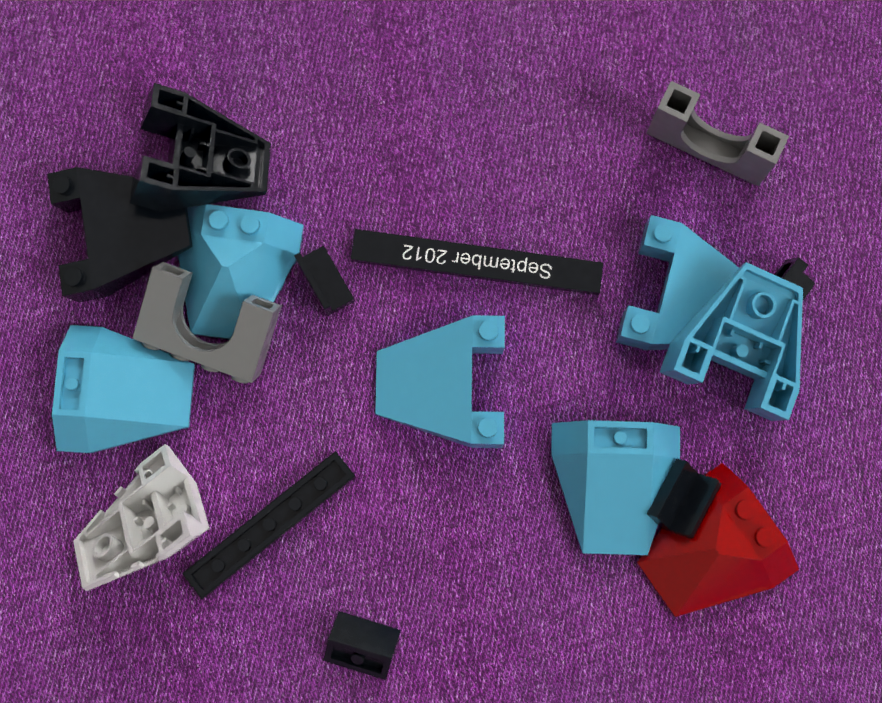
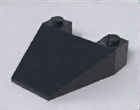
(207, 156)
(119, 236)

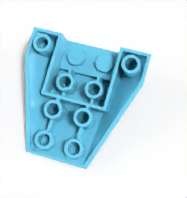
(116, 391)
(612, 479)

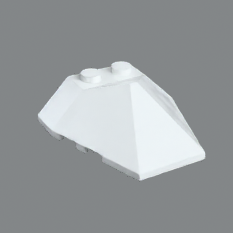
(145, 523)

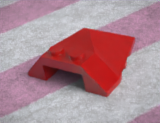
(728, 558)

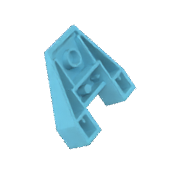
(692, 279)
(751, 329)
(430, 382)

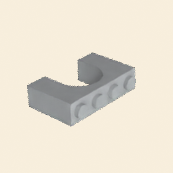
(743, 156)
(164, 328)

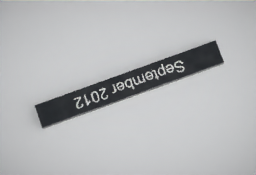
(477, 262)

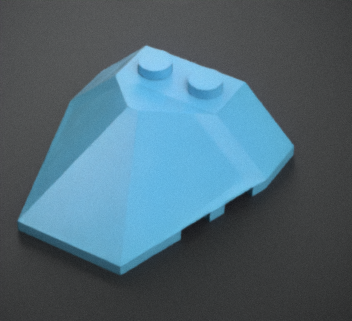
(233, 258)

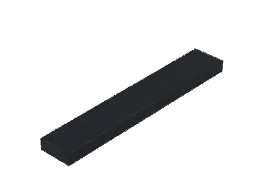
(268, 525)

